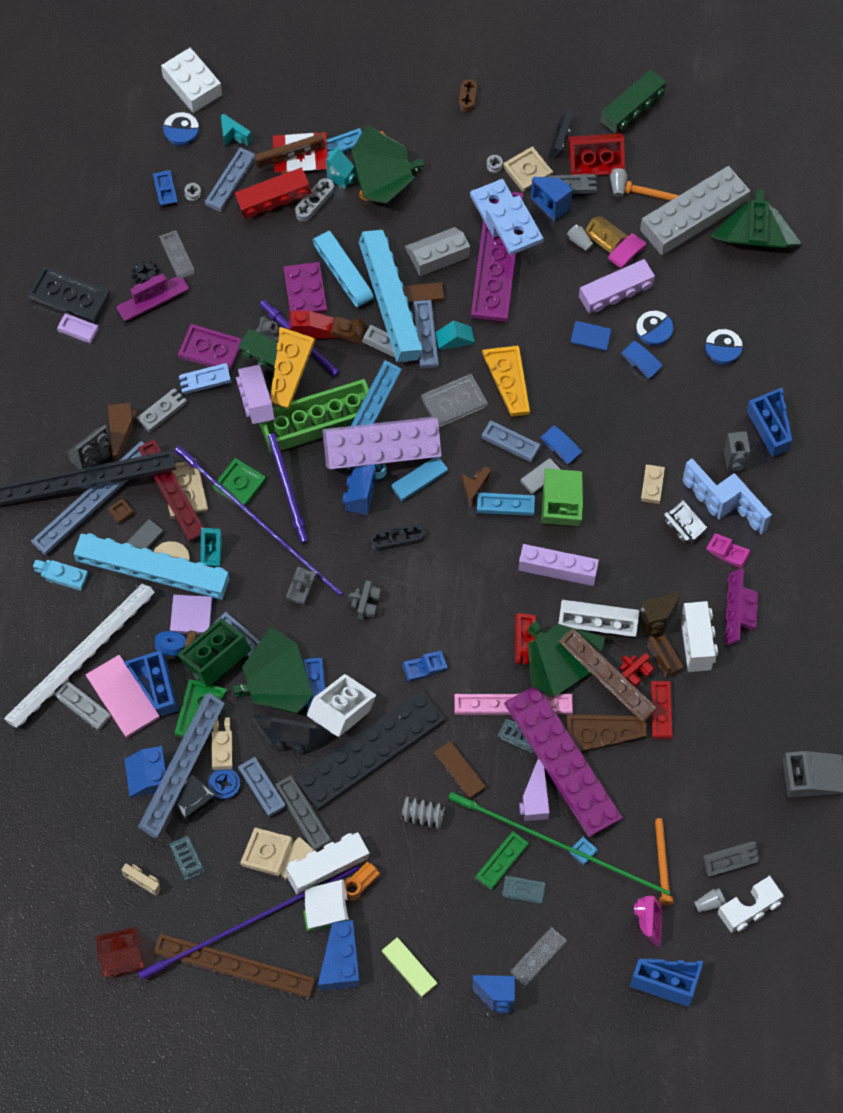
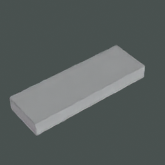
(82, 705)

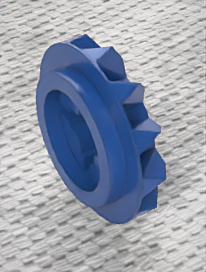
(218, 777)

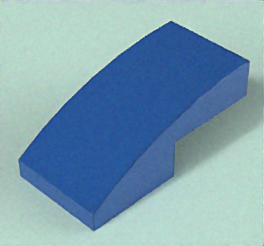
(165, 188)
(642, 358)
(561, 444)
(424, 667)

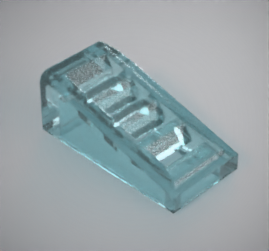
(516, 741)
(192, 871)

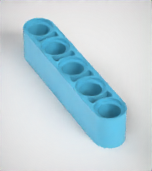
(343, 269)

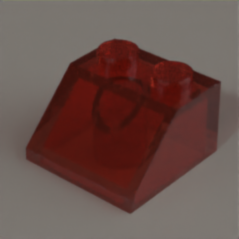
(119, 952)

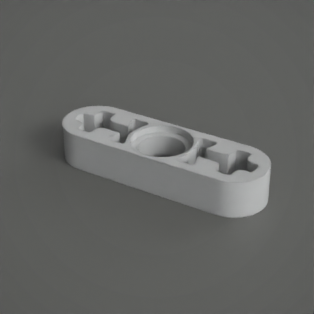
(314, 207)

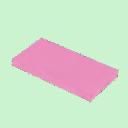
(122, 696)

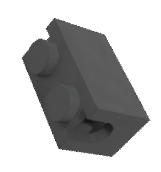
(737, 453)

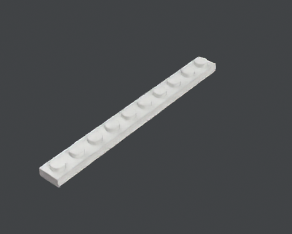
(75, 659)

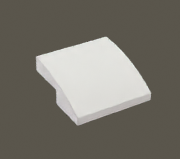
(326, 904)

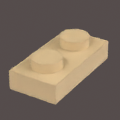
(652, 484)
(135, 874)

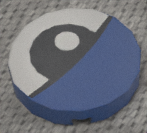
(181, 128)
(654, 328)
(723, 346)

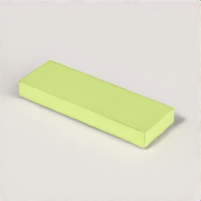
(409, 967)

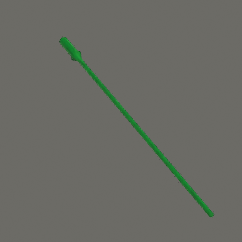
(472, 805)

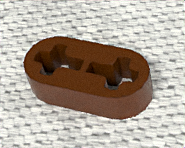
(466, 95)

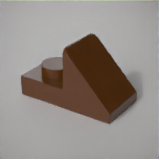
(349, 330)
(476, 485)

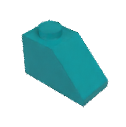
(340, 169)

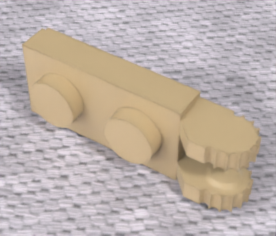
(222, 746)

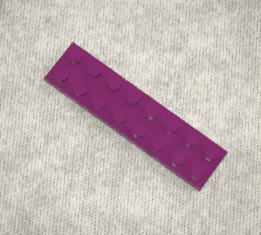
(493, 276)
(563, 761)

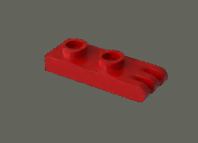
(522, 636)

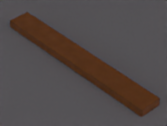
(236, 966)

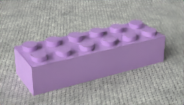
(382, 442)

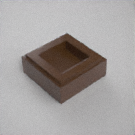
(120, 511)

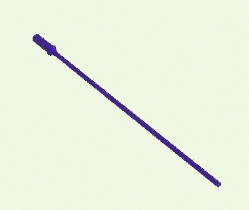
(193, 463)
(163, 964)

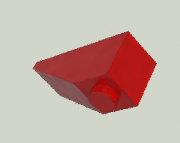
(311, 324)

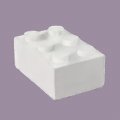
(191, 80)
(698, 636)
(341, 705)

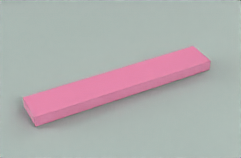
(494, 704)

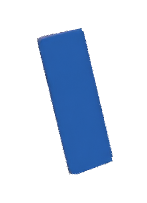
(591, 335)

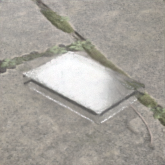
(454, 400)

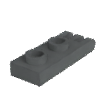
(580, 183)
(731, 858)

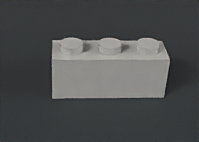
(439, 251)

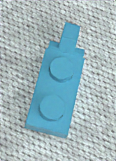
(61, 573)

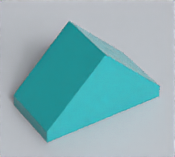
(454, 335)
(211, 546)

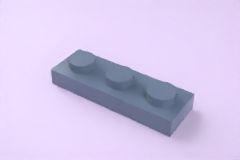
(510, 441)
(261, 787)

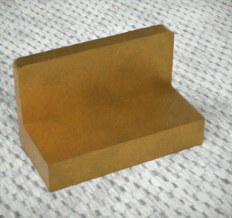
(605, 233)

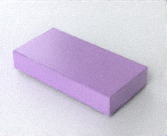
(77, 328)

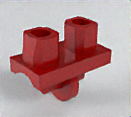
(642, 665)

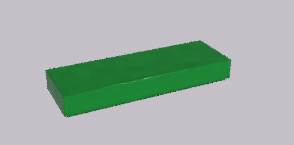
(502, 860)

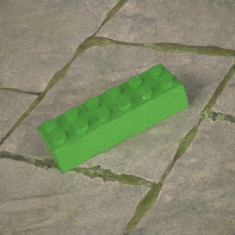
(312, 414)

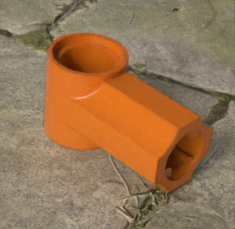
(361, 880)

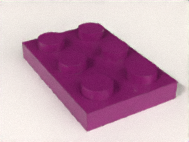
(305, 287)

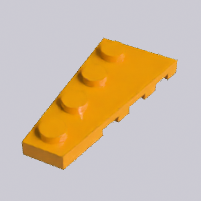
(290, 363)
(508, 375)

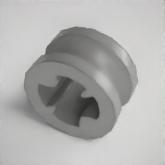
(498, 167)
(192, 197)

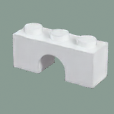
(737, 915)

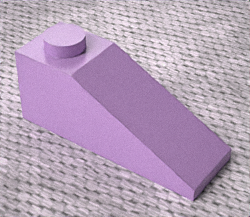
(535, 797)

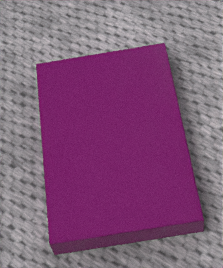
(209, 347)

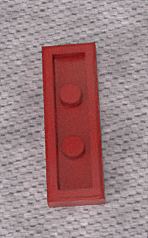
(662, 717)

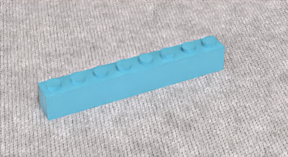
(390, 296)
(151, 566)

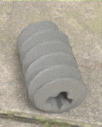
(423, 812)

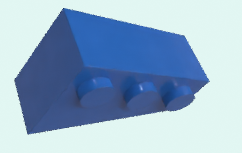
(771, 421)

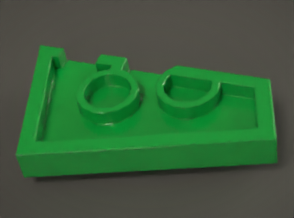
(192, 700)

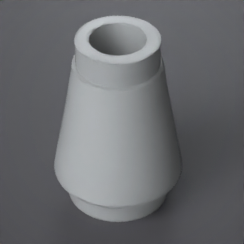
(618, 181)
(579, 237)
(711, 900)

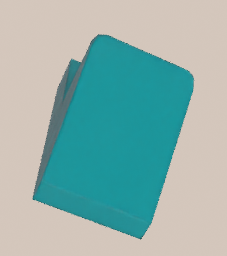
(234, 130)

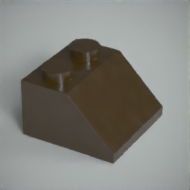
(657, 613)

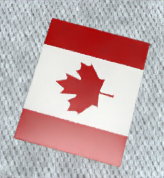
(310, 161)

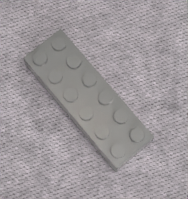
(695, 210)

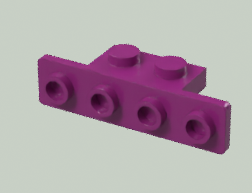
(150, 295)
(741, 607)

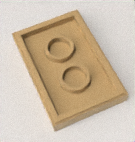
(191, 484)

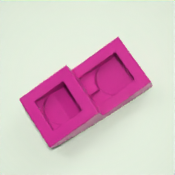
(626, 250)
(727, 551)

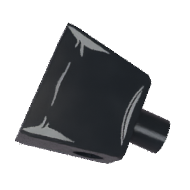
(193, 798)

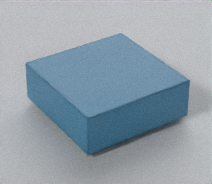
(586, 847)

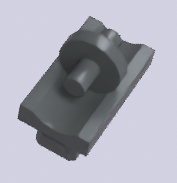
(268, 329)
(300, 585)
(364, 608)

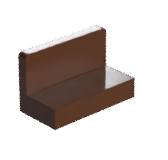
(664, 655)

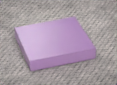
(190, 613)

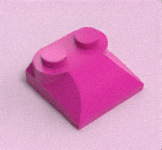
(650, 918)

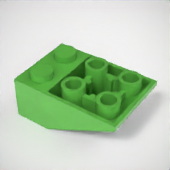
(562, 497)

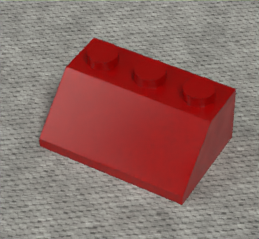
(596, 154)

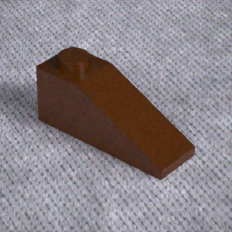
(121, 427)

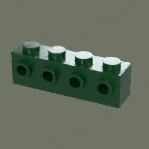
(633, 101)

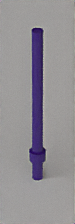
(275, 314)
(298, 522)

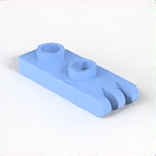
(205, 378)

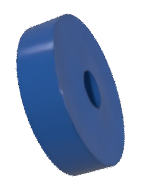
(169, 642)

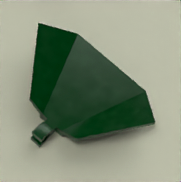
(382, 166)
(757, 225)
(551, 664)
(276, 675)

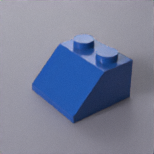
(551, 195)
(360, 489)
(145, 771)
(496, 991)

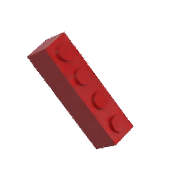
(273, 193)

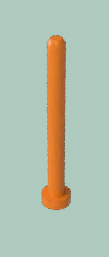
(650, 192)
(665, 899)

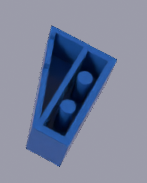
(155, 680)
(340, 959)
(667, 979)

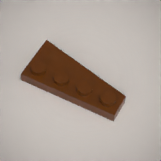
(603, 730)

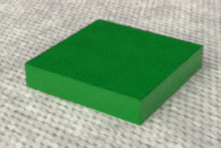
(240, 481)

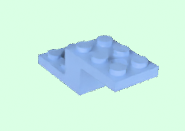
(506, 216)
(726, 496)

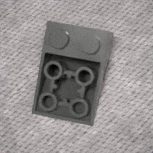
(91, 449)
(813, 774)

